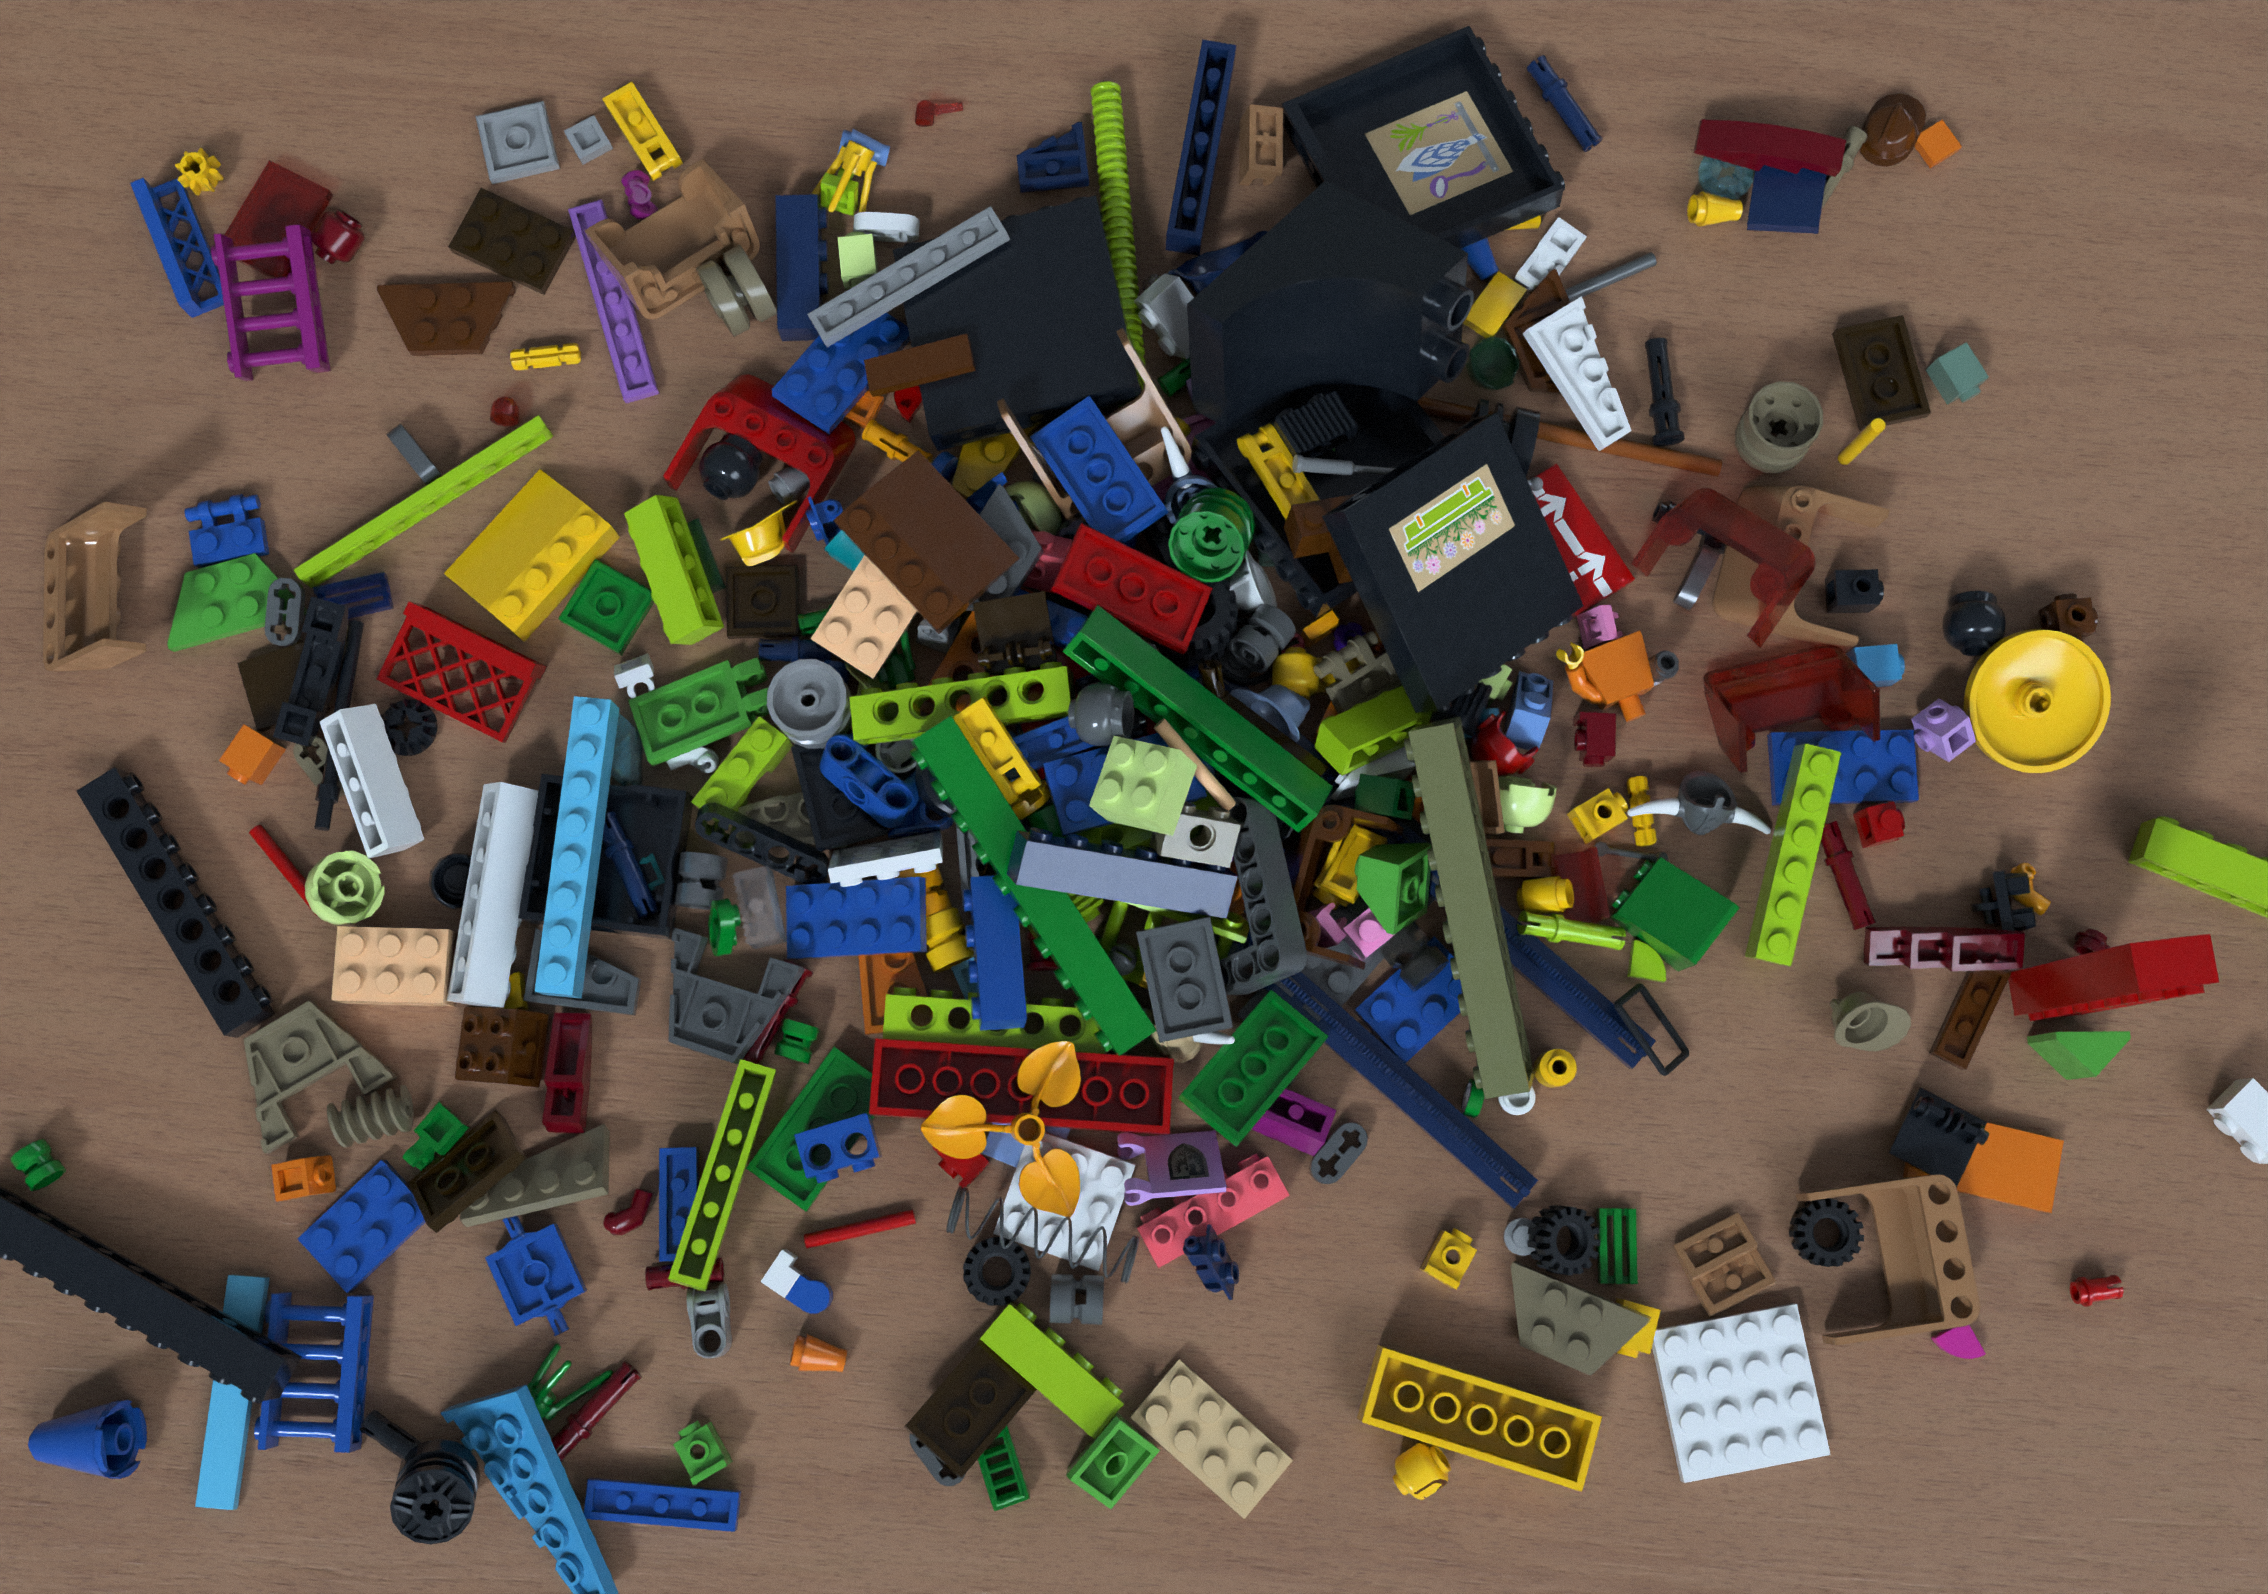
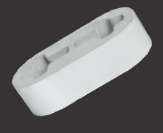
(888, 226)

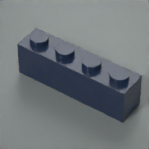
(800, 264)

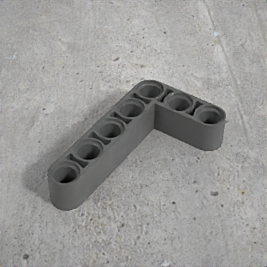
(1268, 902)

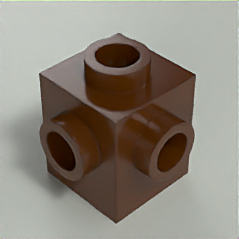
(2070, 616)

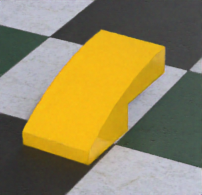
(1494, 305)

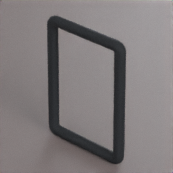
(1639, 1037)

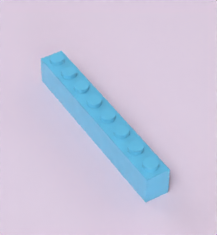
(577, 848)

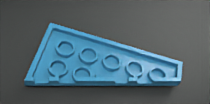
(533, 1482)

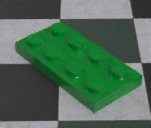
(1255, 1069)
(833, 1094)

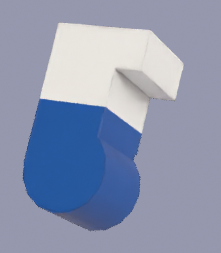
(797, 1287)

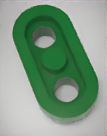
(722, 925)

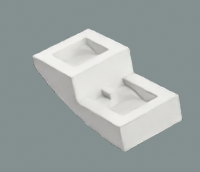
(1552, 253)

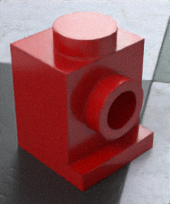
(1884, 822)
(968, 1168)

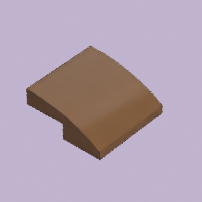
(1723, 1265)

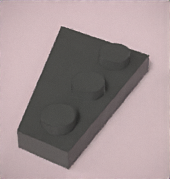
(604, 986)

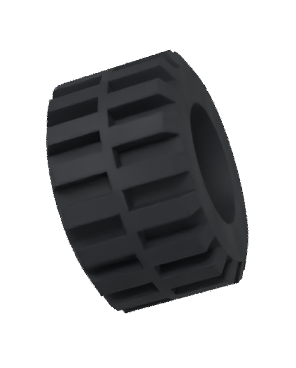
(1216, 633)

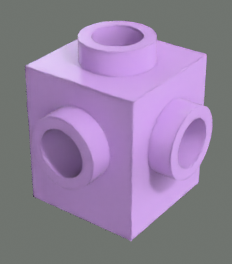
(1943, 730)

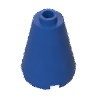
(93, 1440)

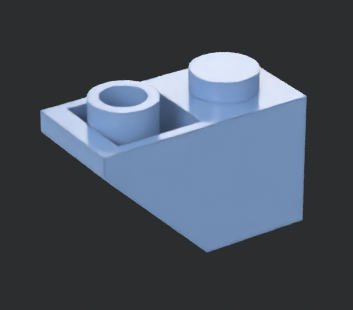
(1529, 710)

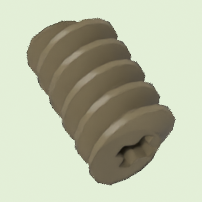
(371, 1119)

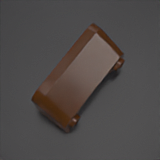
(1303, 860)

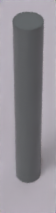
(1611, 276)

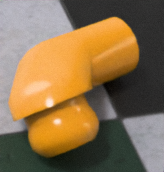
(2032, 899)

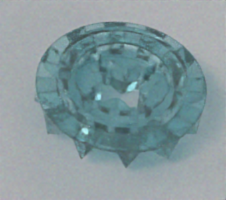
(1726, 187)

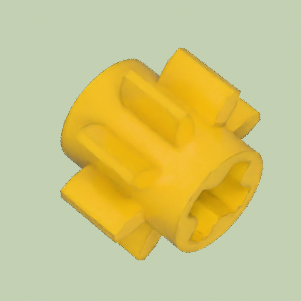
(199, 171)

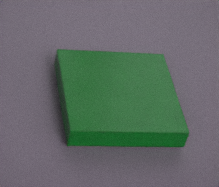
(607, 607)

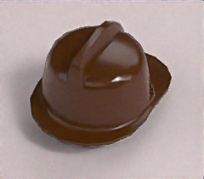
(1892, 129)

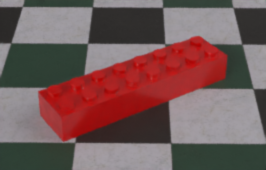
(2115, 978)
(1113, 1092)

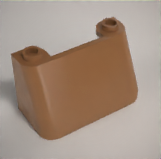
(661, 253)

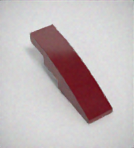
(1771, 145)
(1944, 948)

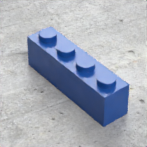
(997, 956)

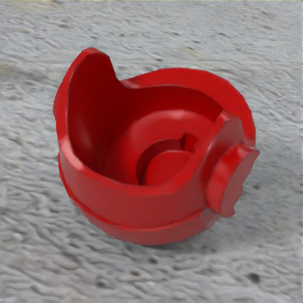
(1492, 744)

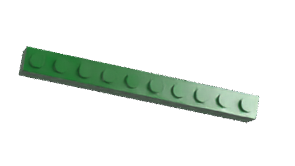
(1050, 913)

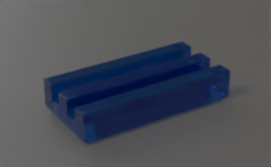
(357, 583)

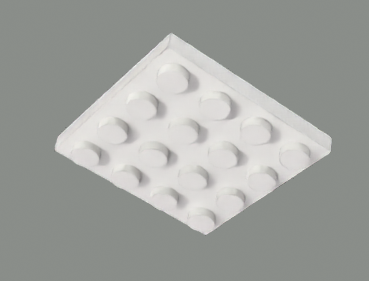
(1739, 1393)

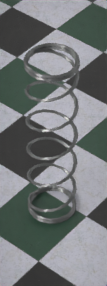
(956, 1210)

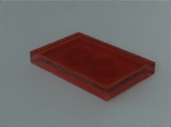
(274, 202)

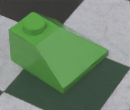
(1395, 883)

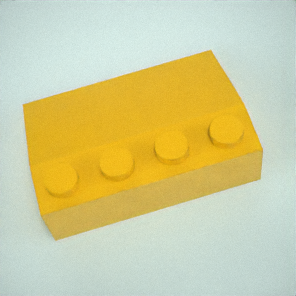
(532, 554)

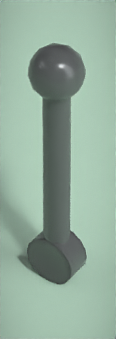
(1604, 849)

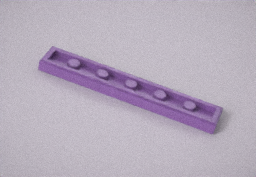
(615, 312)

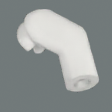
(701, 758)

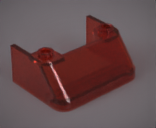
(1782, 560)
(1789, 691)

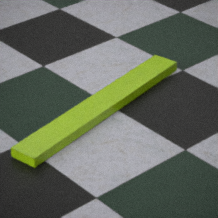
(423, 503)

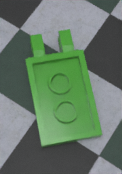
(699, 709)

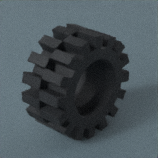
(1848, 1232)
(1581, 1240)
(992, 1294)

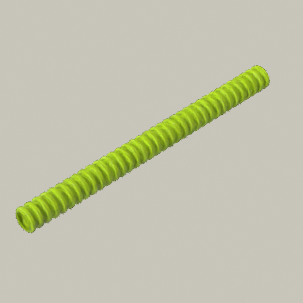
(1116, 201)

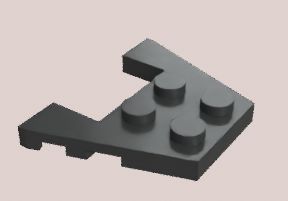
(718, 1016)

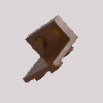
(501, 1046)

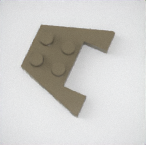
(295, 1055)

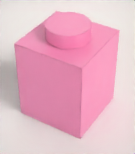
(1365, 934)

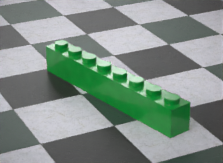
(1200, 719)

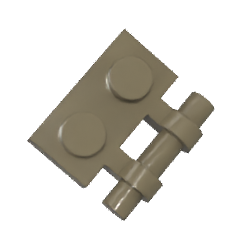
(1362, 683)

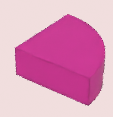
(1959, 1342)

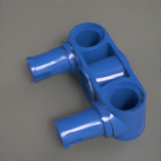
(868, 781)

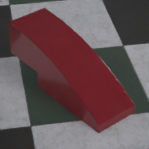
(568, 1073)

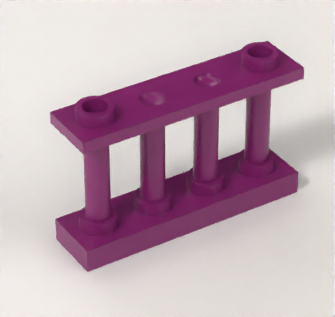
(300, 281)

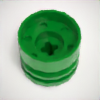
(1210, 552)

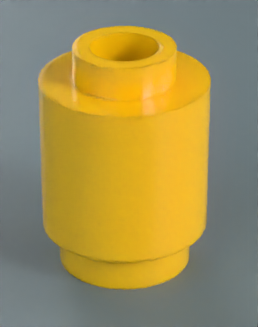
(1545, 895)
(1544, 1072)

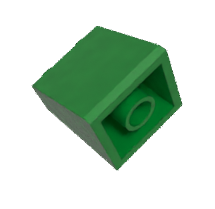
(1672, 913)

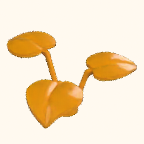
(1054, 1078)

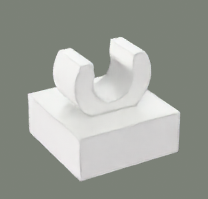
(634, 671)

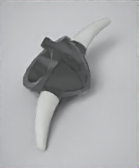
(1703, 805)

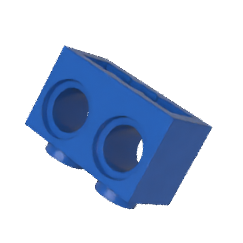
(836, 1138)

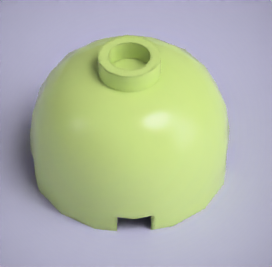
(1036, 506)
(1524, 803)
(344, 888)

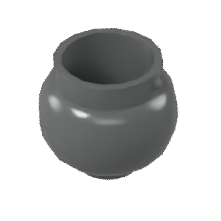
(1101, 714)

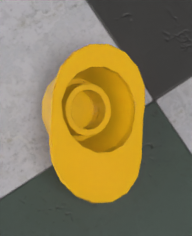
(761, 540)

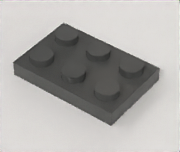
(1184, 979)

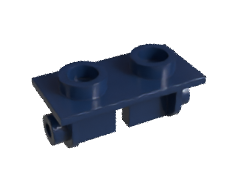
(1212, 1262)

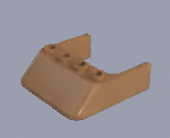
(1135, 424)
(1793, 512)
(83, 591)
(1921, 1256)

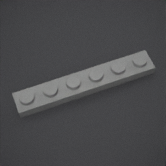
(908, 276)

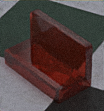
(1588, 885)

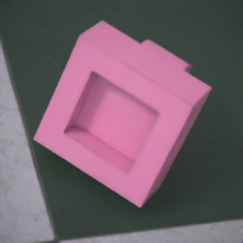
(1598, 626)
(1330, 929)

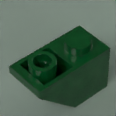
(1385, 796)

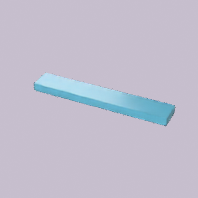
(228, 1410)

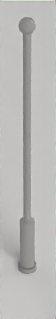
(1344, 467)

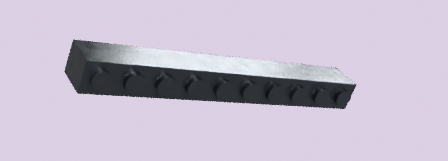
(143, 1301)

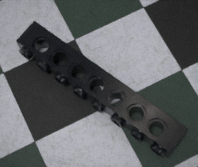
(103, 801)

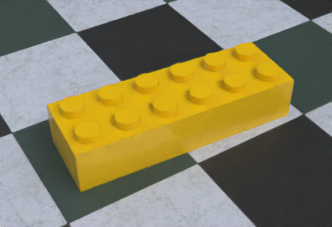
(1479, 1418)

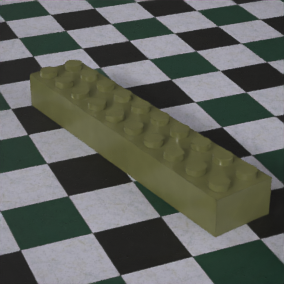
(1471, 908)

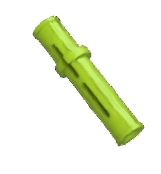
(1558, 928)

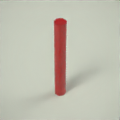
(280, 860)
(859, 1228)

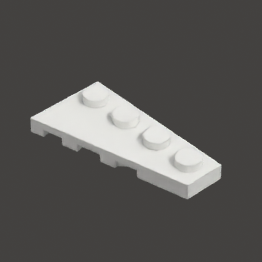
(1572, 360)

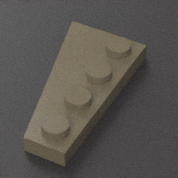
(548, 1179)

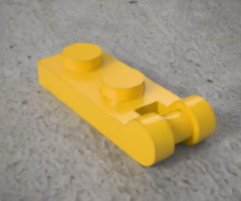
(641, 130)
(1276, 468)
(996, 749)

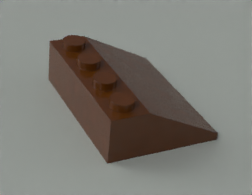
(926, 541)

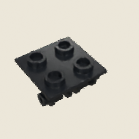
(1938, 1136)

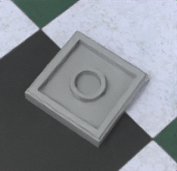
(517, 142)

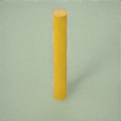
(1861, 441)

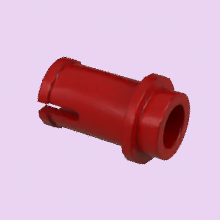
(2087, 1291)

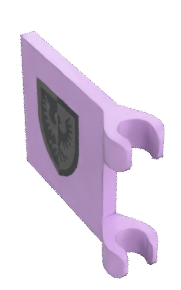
(1175, 1165)

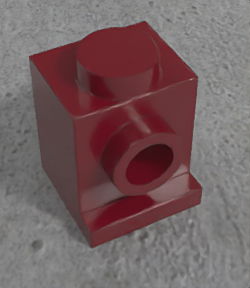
(1595, 737)

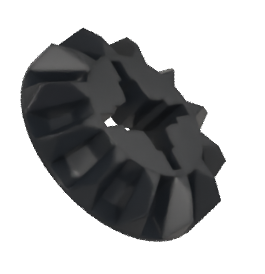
(419, 737)

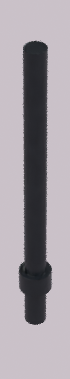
(328, 792)

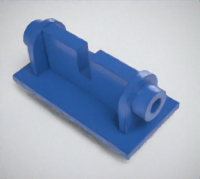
(822, 519)

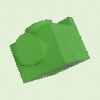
(715, 1455)

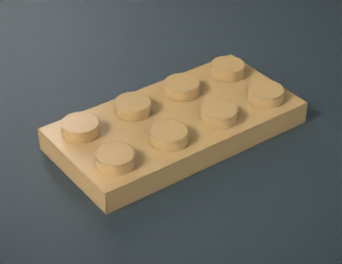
(1211, 1438)

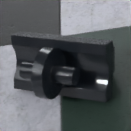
(2005, 886)

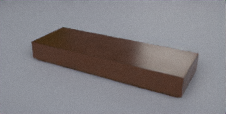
(919, 365)
(1969, 1016)

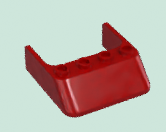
(751, 412)

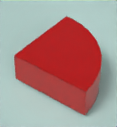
(908, 402)

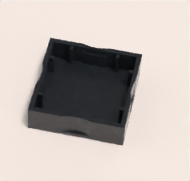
(656, 824)

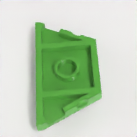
(223, 602)

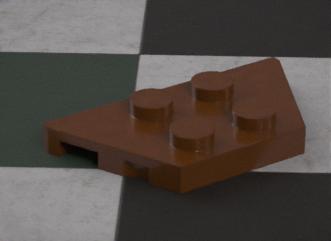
(1541, 303)
(446, 315)

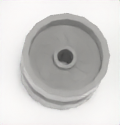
(791, 697)

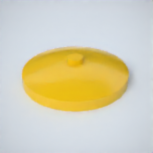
(2037, 700)

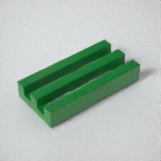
(1631, 1246)

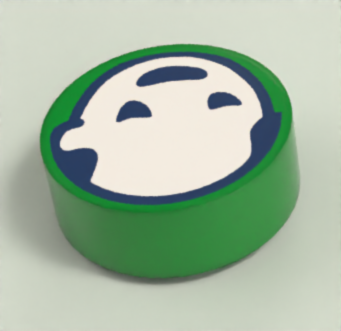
(1472, 1100)

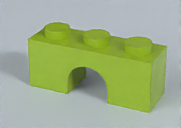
(750, 759)

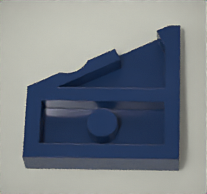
(1055, 163)

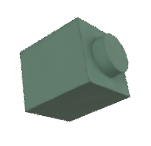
(1957, 374)

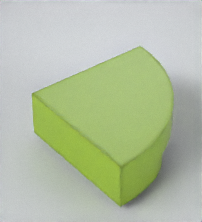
(1645, 963)

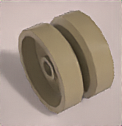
(732, 293)

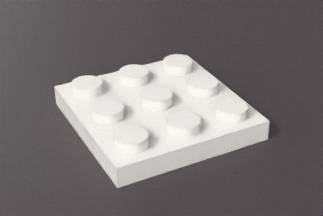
(886, 858)
(1098, 1203)

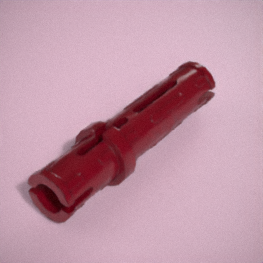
(1845, 876)
(581, 1423)

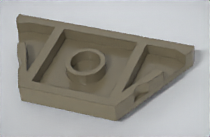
(1570, 1321)

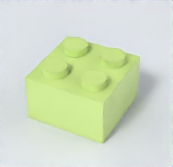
(1143, 785)

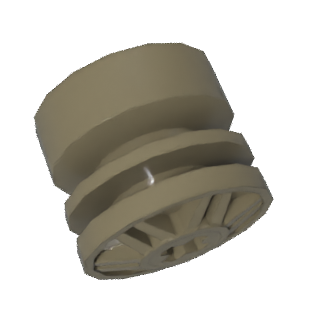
(1788, 412)

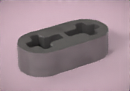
(1696, 577)

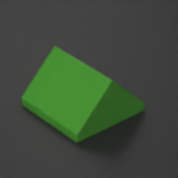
(2079, 1053)
(1112, 1461)

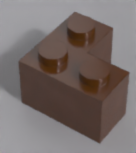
(1310, 535)

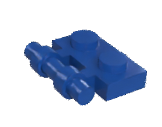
(226, 541)

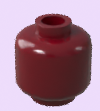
(337, 237)

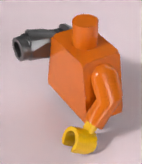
(1617, 673)

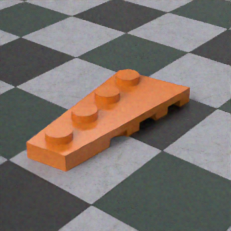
(879, 977)

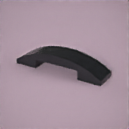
(316, 672)

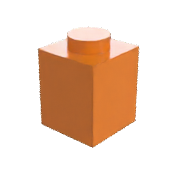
(251, 756)

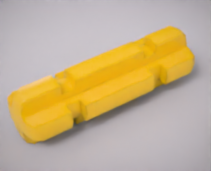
(545, 356)
(1637, 787)

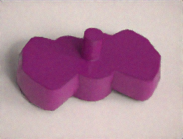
(638, 194)

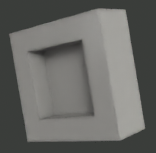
(588, 139)

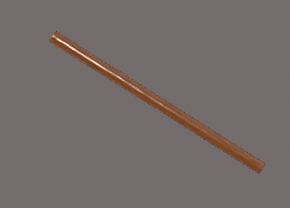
(1580, 439)

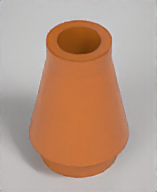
(816, 1355)

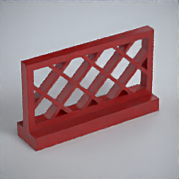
(468, 641)

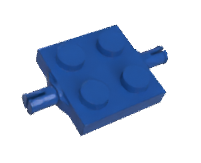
(536, 1274)

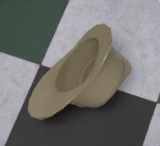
(1868, 1023)

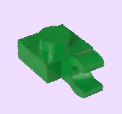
(437, 1133)

